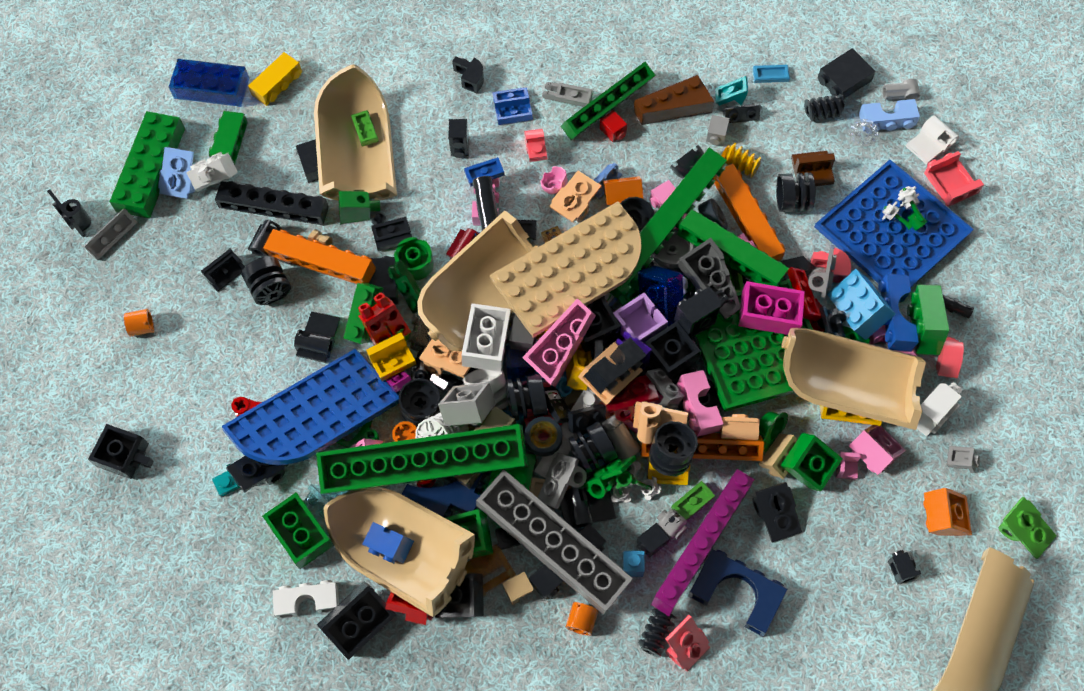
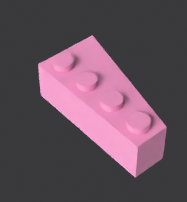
(558, 345)

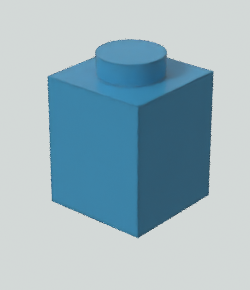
(634, 563)

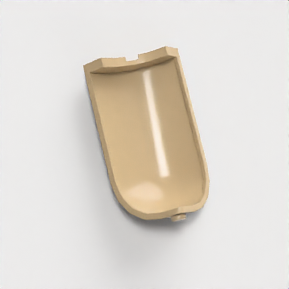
(340, 157)
(466, 280)
(854, 376)
(433, 562)
(989, 626)

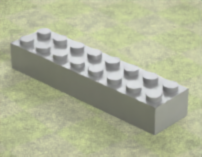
(553, 541)

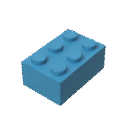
(862, 303)

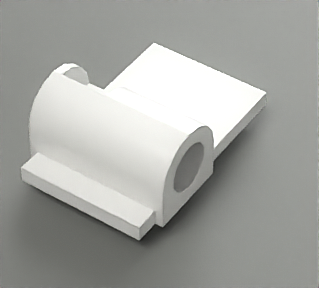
(932, 140)

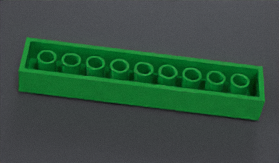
(422, 459)

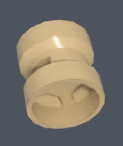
(317, 235)

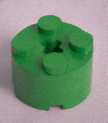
(416, 257)

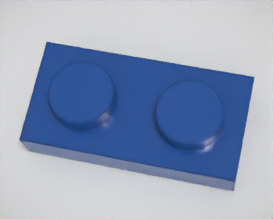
(488, 168)

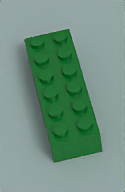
(139, 179)

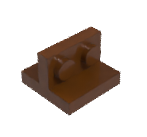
(817, 163)

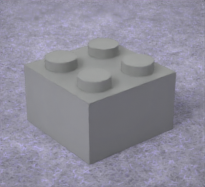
(467, 404)

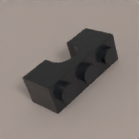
(606, 374)

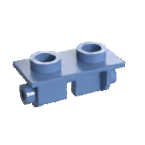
(608, 173)

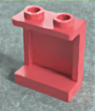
(952, 179)

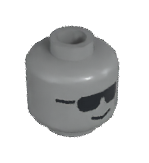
(672, 523)

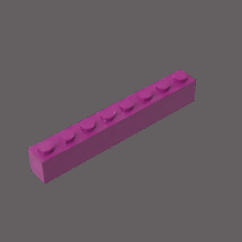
(702, 543)

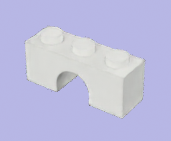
(287, 599)

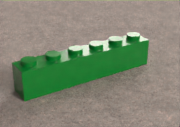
(607, 100)
(736, 252)

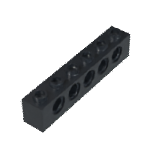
(227, 199)

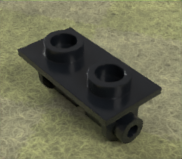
(742, 113)
(419, 370)

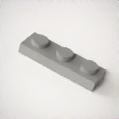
(110, 234)

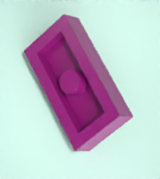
(397, 381)

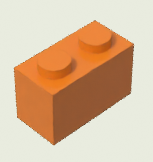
(622, 188)

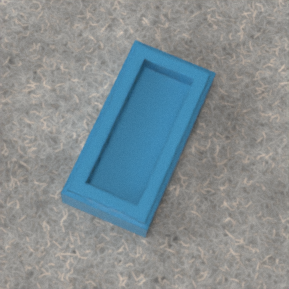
(771, 73)

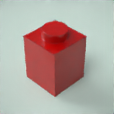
(613, 126)

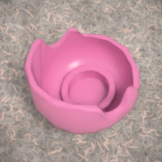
(556, 176)

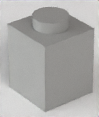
(717, 130)

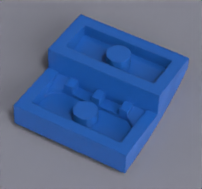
(512, 106)

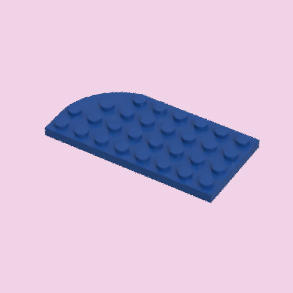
(312, 412)

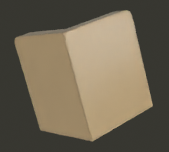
(517, 587)

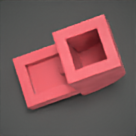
(535, 145)
(842, 265)
(950, 358)

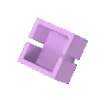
(637, 319)

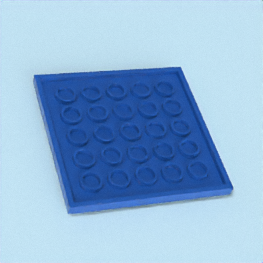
(887, 244)

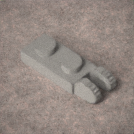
(568, 93)

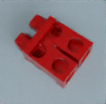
(379, 317)

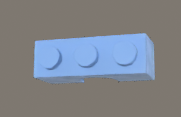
(904, 115)

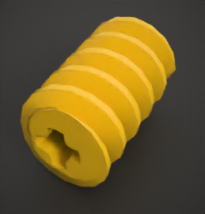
(740, 159)

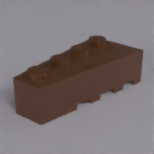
(674, 101)

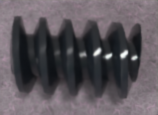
(824, 106)
(656, 632)

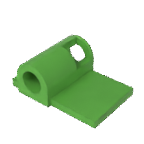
(1027, 527)

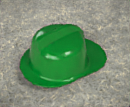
(771, 426)

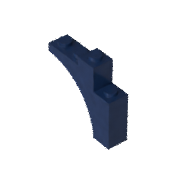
(447, 497)

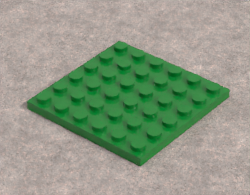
(744, 361)

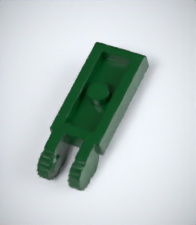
(406, 284)

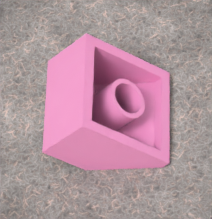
(877, 448)

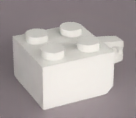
(212, 171)
(939, 407)

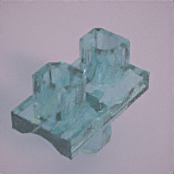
(315, 497)

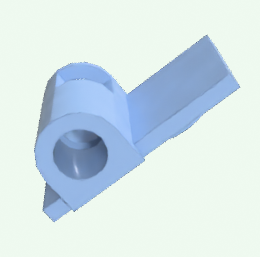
(173, 176)

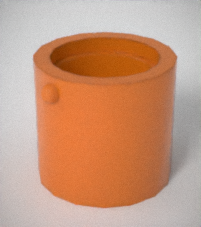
(138, 322)
(404, 431)
(581, 619)

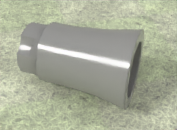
(620, 438)

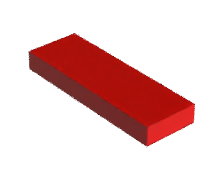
(800, 282)

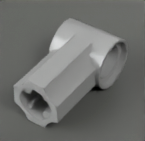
(906, 90)

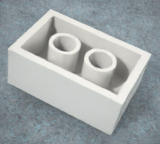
(486, 337)

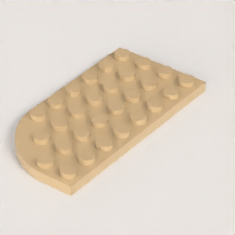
(572, 266)

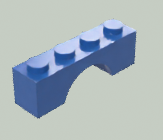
(900, 333)

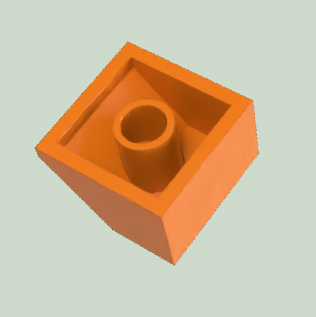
(947, 513)

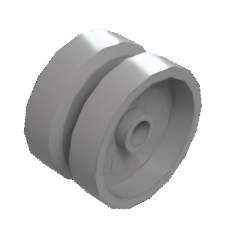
(671, 252)

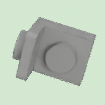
(963, 458)

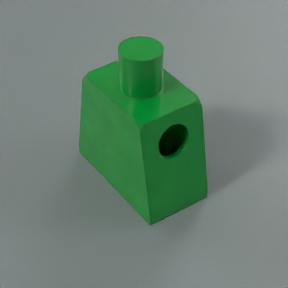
(356, 207)

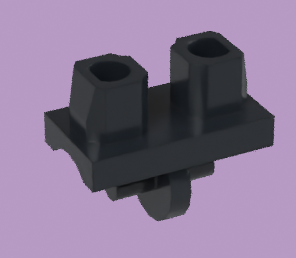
(832, 321)

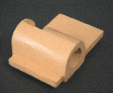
(575, 197)
(439, 358)
(650, 417)
(740, 427)

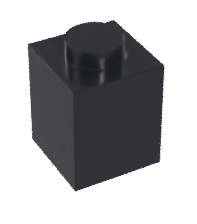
(652, 540)

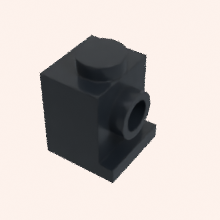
(903, 567)

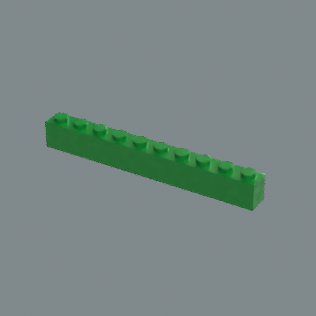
(673, 211)

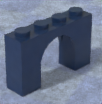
(767, 592)

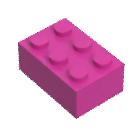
(770, 308)

